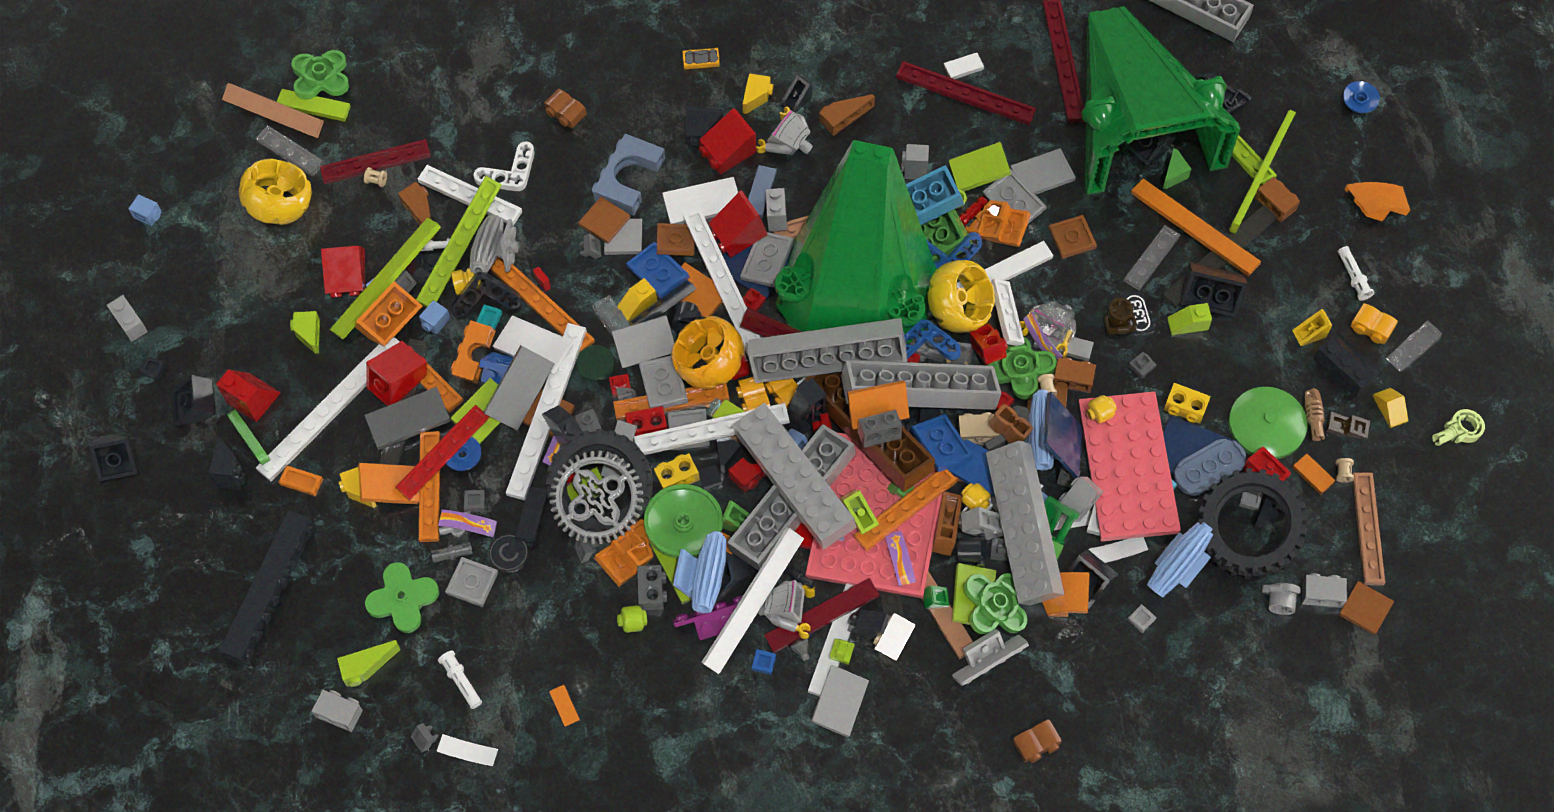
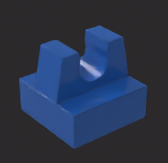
(763, 662)

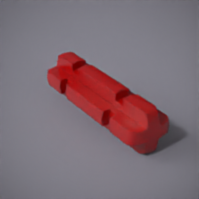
(973, 210)

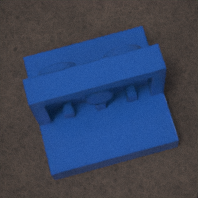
(494, 366)

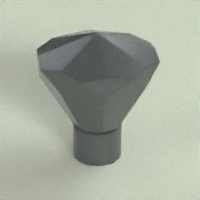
(801, 648)

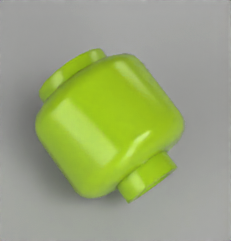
(632, 619)

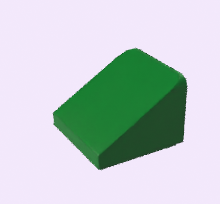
(936, 597)

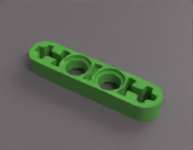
(248, 437)

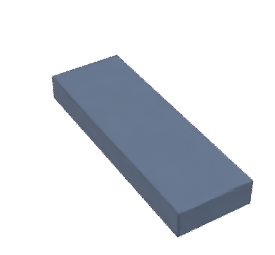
(763, 180)

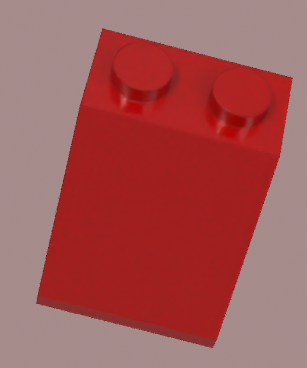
(728, 142)
(737, 225)
(343, 270)
(395, 373)
(246, 393)

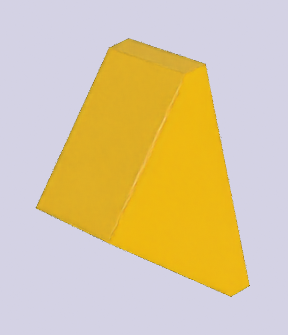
(1313, 328)
(1392, 406)

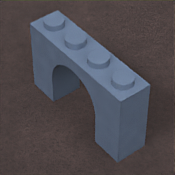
(628, 152)

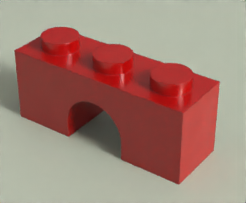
(746, 475)

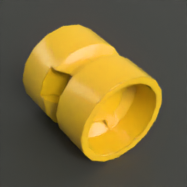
(461, 279)

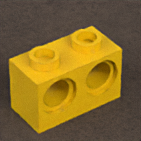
(1188, 399)
(673, 469)

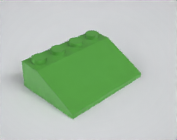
(945, 232)

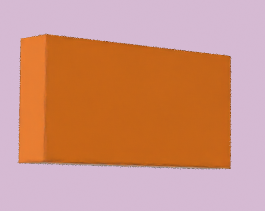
(1313, 474)
(300, 480)

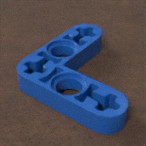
(960, 247)
(928, 337)

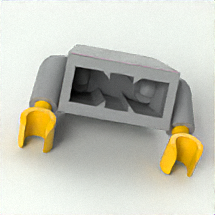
(788, 135)
(785, 606)

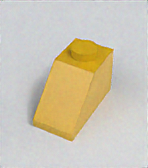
(756, 92)
(637, 299)
(350, 485)

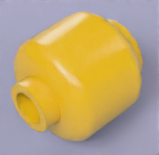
(1101, 409)
(975, 496)

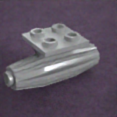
(492, 243)

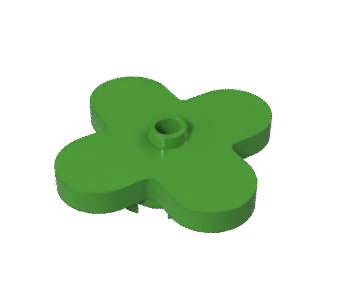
(320, 74)
(1023, 368)
(994, 604)
(405, 610)

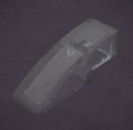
(610, 314)
(1414, 346)
(929, 352)

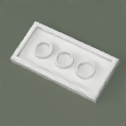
(709, 197)
(534, 338)

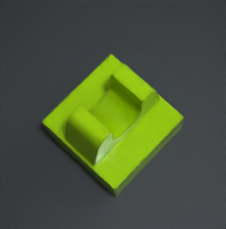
(842, 651)

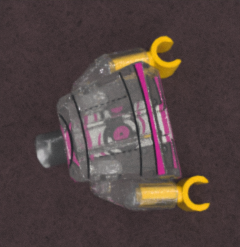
(1056, 322)

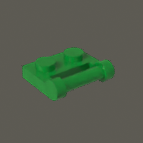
(1054, 511)

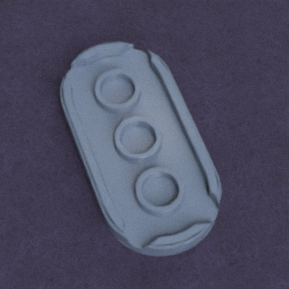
(1208, 465)

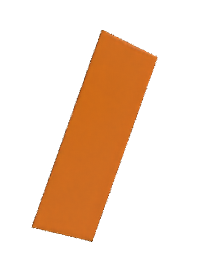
(564, 705)

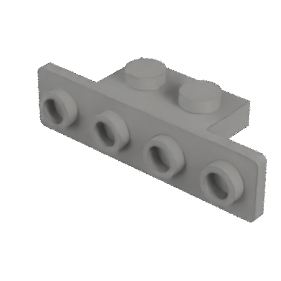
(986, 654)

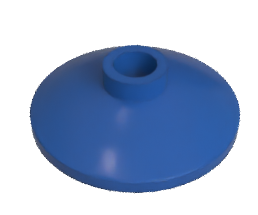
(1363, 91)
(473, 454)

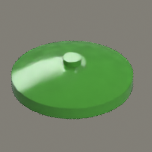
(1269, 420)
(681, 519)

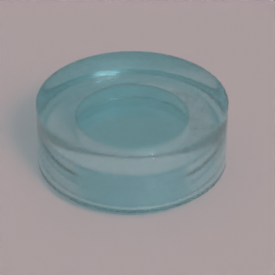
(713, 407)

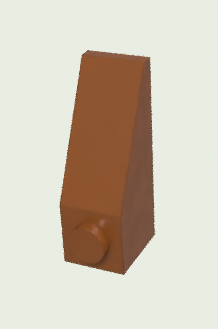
(844, 112)
(416, 202)
(947, 523)

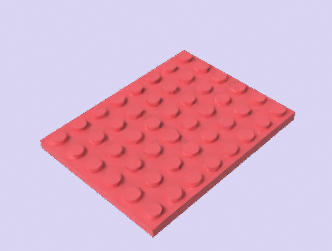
(848, 561)

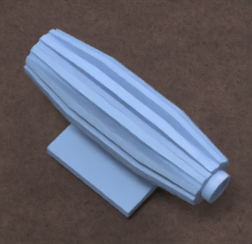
(1037, 416)
(1181, 559)
(702, 576)

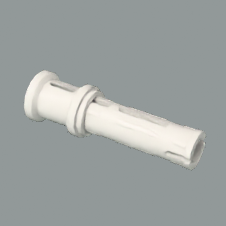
(1358, 280)
(455, 672)

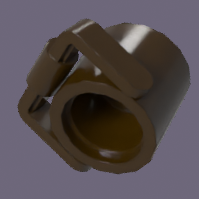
(1119, 316)

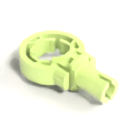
(1455, 430)

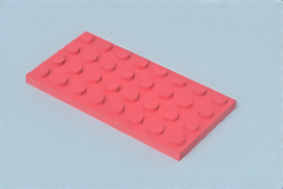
(1131, 468)

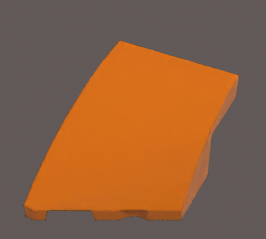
(1379, 199)
(1000, 223)
(625, 554)
(1075, 598)

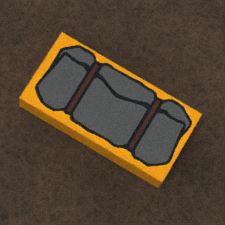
(701, 58)

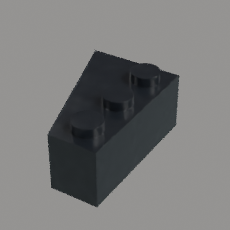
(806, 406)

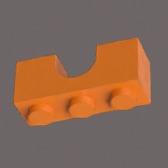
(475, 336)

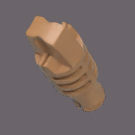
(1315, 413)

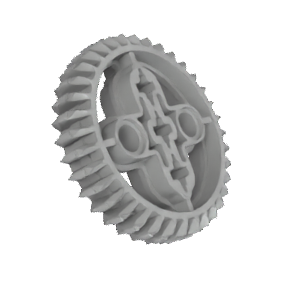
(626, 476)

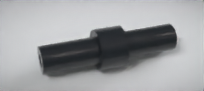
(799, 577)

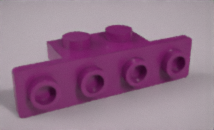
(709, 623)

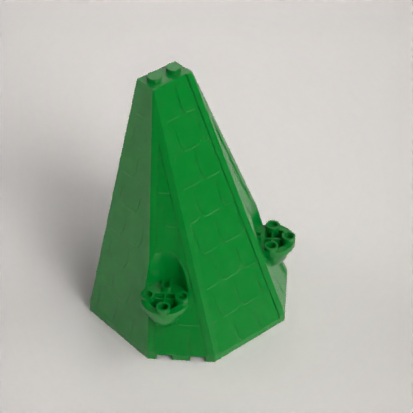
(1142, 93)
(858, 250)

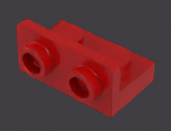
(1265, 460)

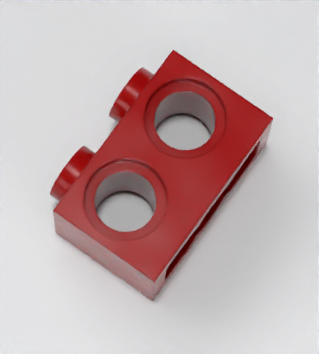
(988, 344)
(646, 418)

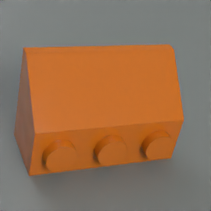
(388, 315)

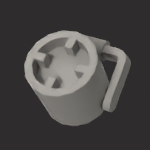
(1282, 597)

